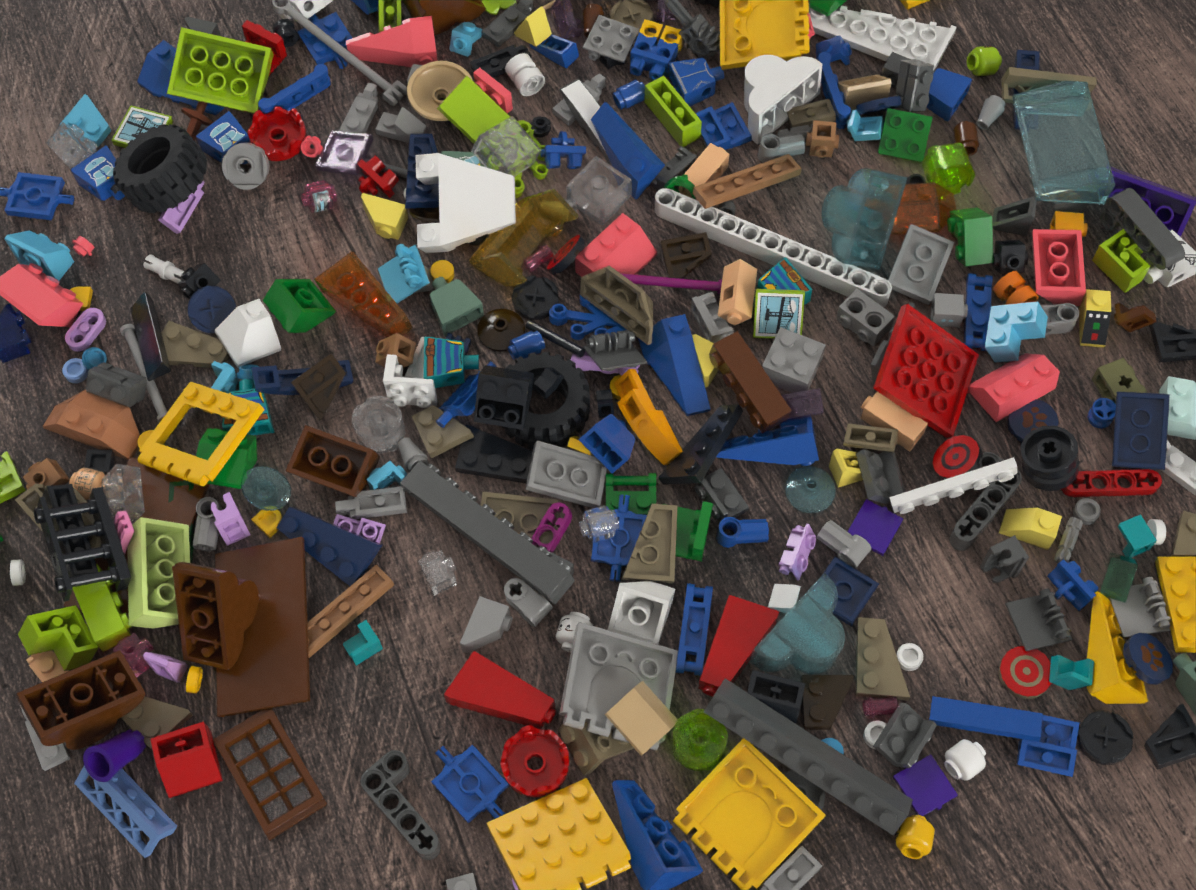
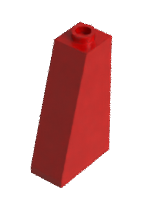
(738, 633)
(498, 693)

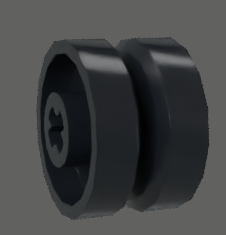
(1050, 458)

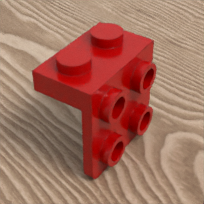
(258, 35)

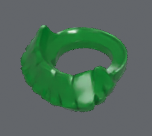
(683, 181)

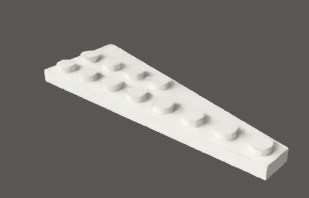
(882, 34)

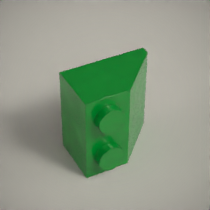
(297, 304)
(237, 465)

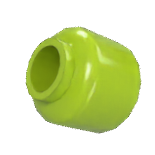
(984, 61)

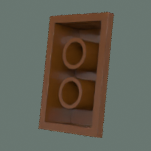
(332, 461)

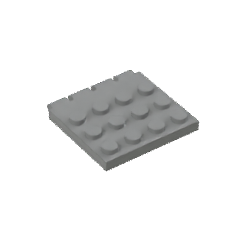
(605, 669)

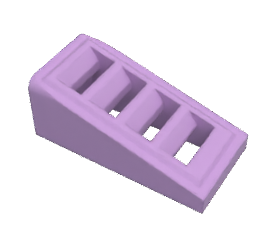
(166, 666)

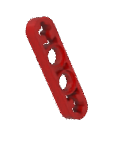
(1112, 487)

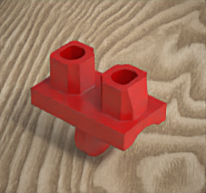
(384, 183)

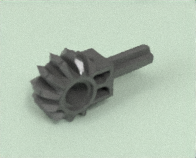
(696, 31)

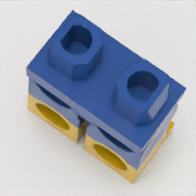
(655, 50)

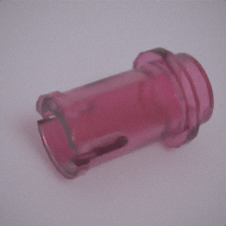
(538, 258)
(879, 706)

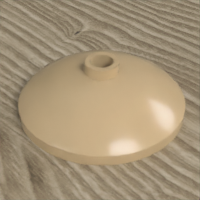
(430, 84)

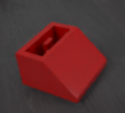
(186, 759)

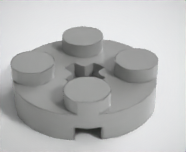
(236, 175)

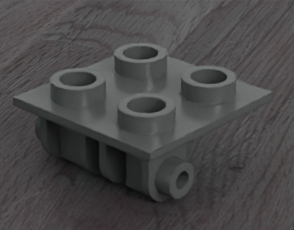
(614, 350)
(1039, 621)

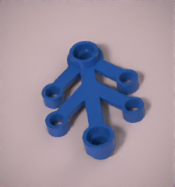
(596, 321)

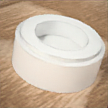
(1158, 529)
(17, 572)
(909, 656)
(872, 732)

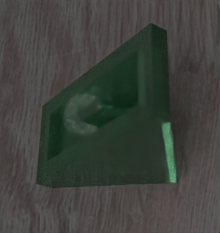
(1118, 577)

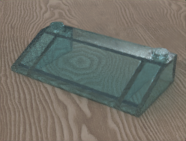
(1064, 143)

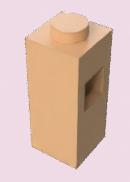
(707, 167)
(737, 292)
(884, 413)

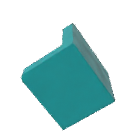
(1138, 536)
(363, 644)
(1071, 674)

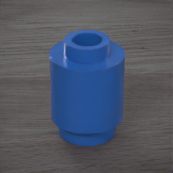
(629, 94)
(525, 344)

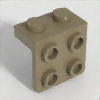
(589, 748)

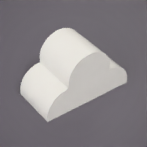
(776, 87)

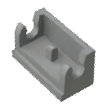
(706, 314)

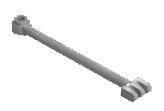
(391, 91)

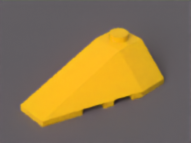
(1112, 677)

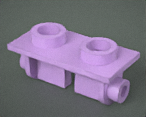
(802, 542)

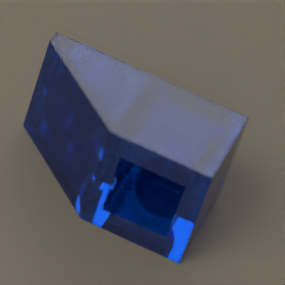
(13, 338)

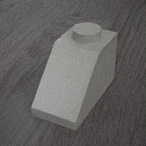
(486, 624)

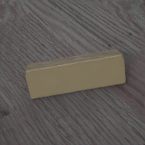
(871, 437)

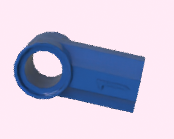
(744, 531)

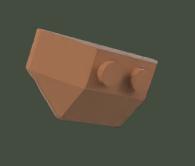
(96, 423)

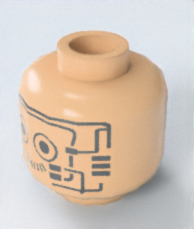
(85, 480)

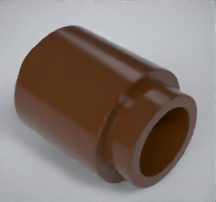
(966, 134)

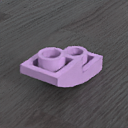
(368, 529)

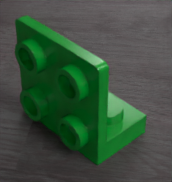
(905, 135)
(692, 531)

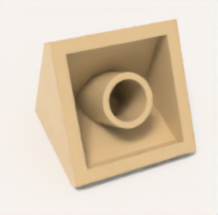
(864, 89)
(641, 718)

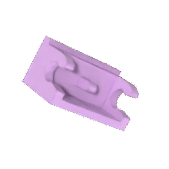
(230, 521)

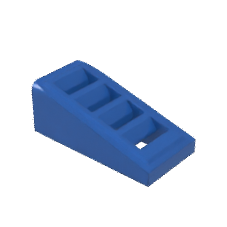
(558, 50)

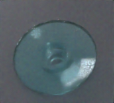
(269, 481)
(809, 499)

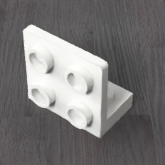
(407, 390)

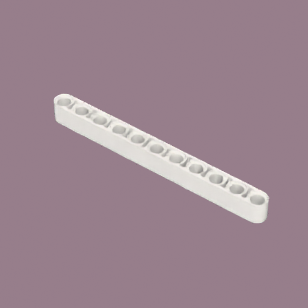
(762, 239)

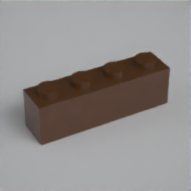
(749, 382)

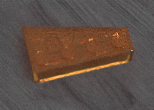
(361, 294)

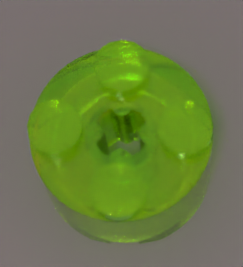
(948, 167)
(695, 755)

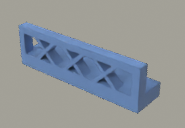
(131, 799)

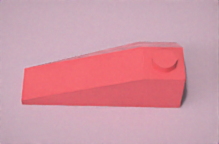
(400, 46)

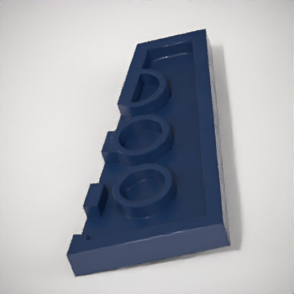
(418, 194)
(337, 549)

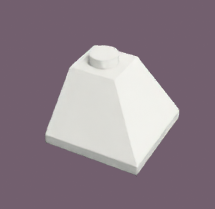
(248, 333)
(641, 610)

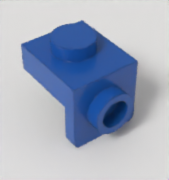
(836, 48)

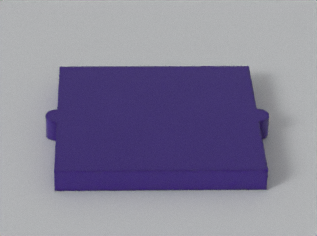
(875, 526)
(925, 785)

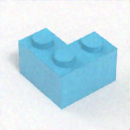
(1012, 324)

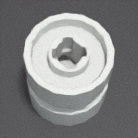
(525, 74)

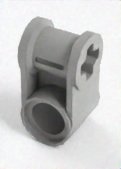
(1056, 323)
(529, 604)

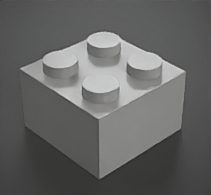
(793, 361)

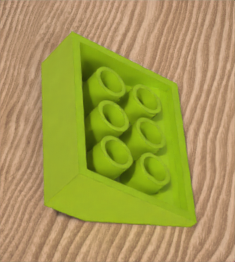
(220, 70)

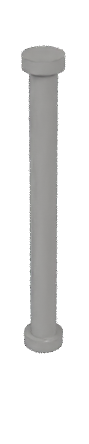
(128, 331)

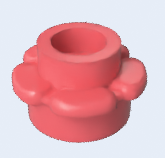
(306, 146)
(82, 246)

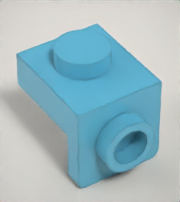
(463, 38)
(866, 127)
(226, 376)
(385, 476)

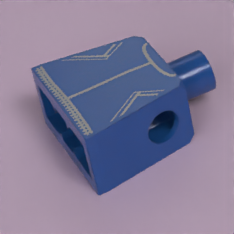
(694, 79)

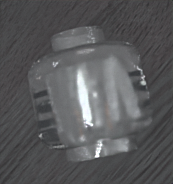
(599, 524)

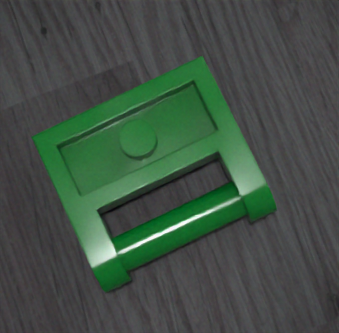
(639, 500)

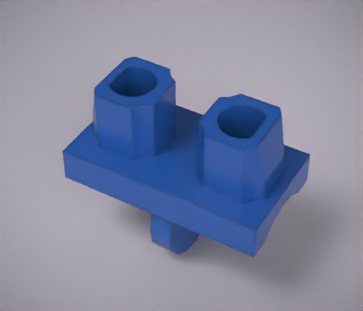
(560, 150)
(1071, 586)

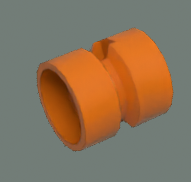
(1013, 289)

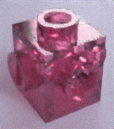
(133, 651)

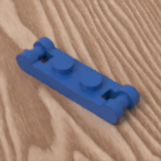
(830, 89)
(299, 91)
(978, 310)
(694, 629)

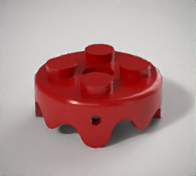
(276, 122)
(535, 743)

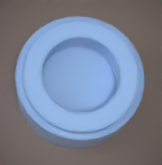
(75, 370)

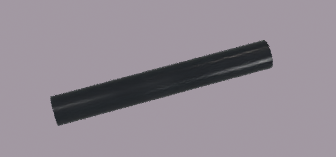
(555, 338)

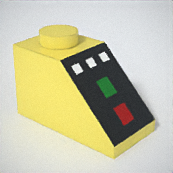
(1094, 318)

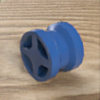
(1106, 408)

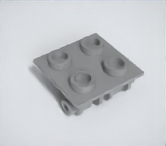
(610, 39)
(1143, 610)

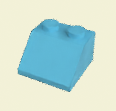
(40, 250)

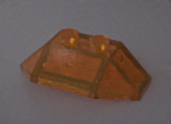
(923, 206)

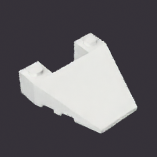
(470, 202)

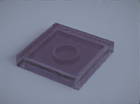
(343, 152)

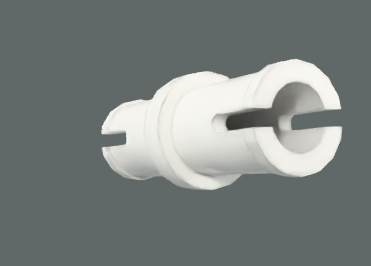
(165, 269)

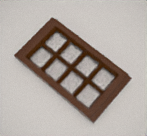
(270, 772)

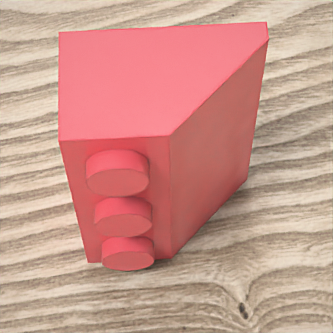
(620, 245)
(1059, 265)
(39, 296)
(1014, 385)

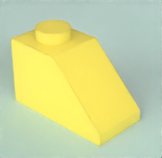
(385, 215)
(1031, 526)

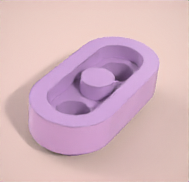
(84, 330)

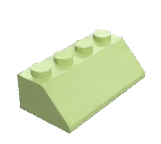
(151, 555)

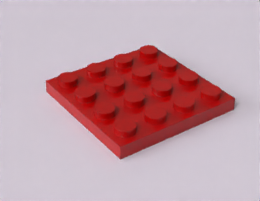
(926, 371)

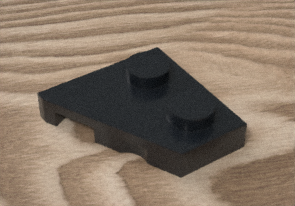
(1173, 342)

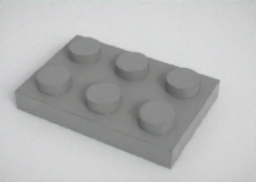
(920, 264)
(566, 475)

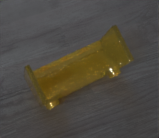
(505, 249)

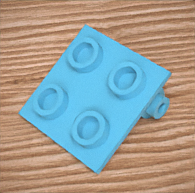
(403, 273)

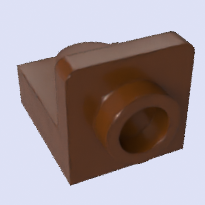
(1134, 318)

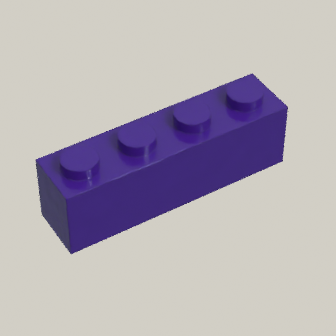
(1168, 204)

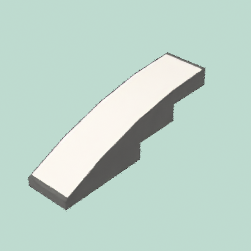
(583, 108)

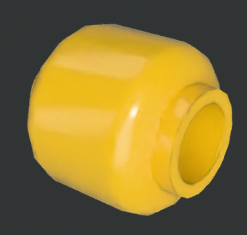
(915, 837)

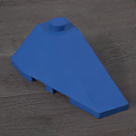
(157, 73)
(677, 364)

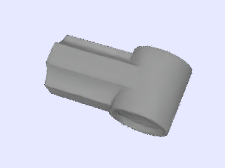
(773, 146)
(206, 531)
(848, 547)

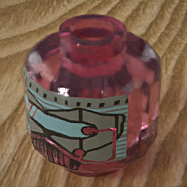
(319, 196)

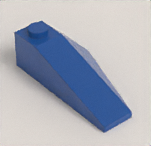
(626, 149)
(789, 445)
(655, 852)

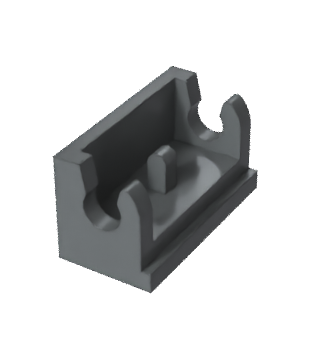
(675, 167)
(1007, 557)

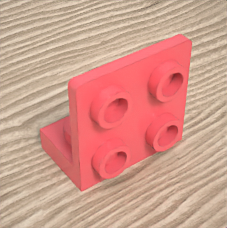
(493, 89)

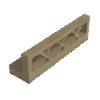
(1029, 79)

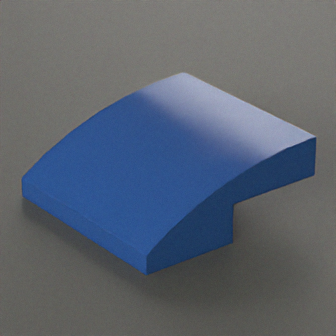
(723, 127)
(1055, 750)

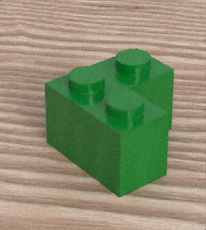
(974, 236)

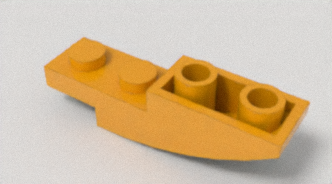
(644, 419)

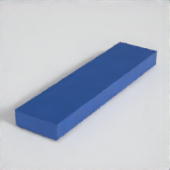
(986, 718)

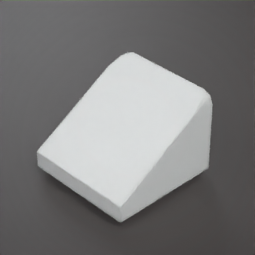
(784, 597)

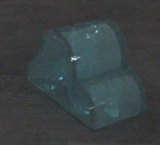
(863, 216)
(806, 635)

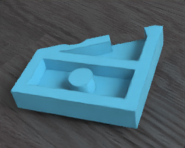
(89, 120)

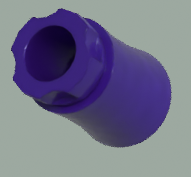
(109, 757)

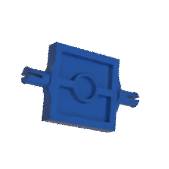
(320, 51)
(35, 196)
(462, 400)
(618, 549)
(470, 783)

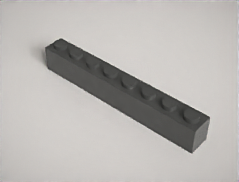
(488, 532)
(809, 757)

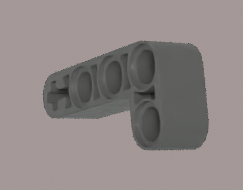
(1143, 226)
(983, 507)
(404, 810)

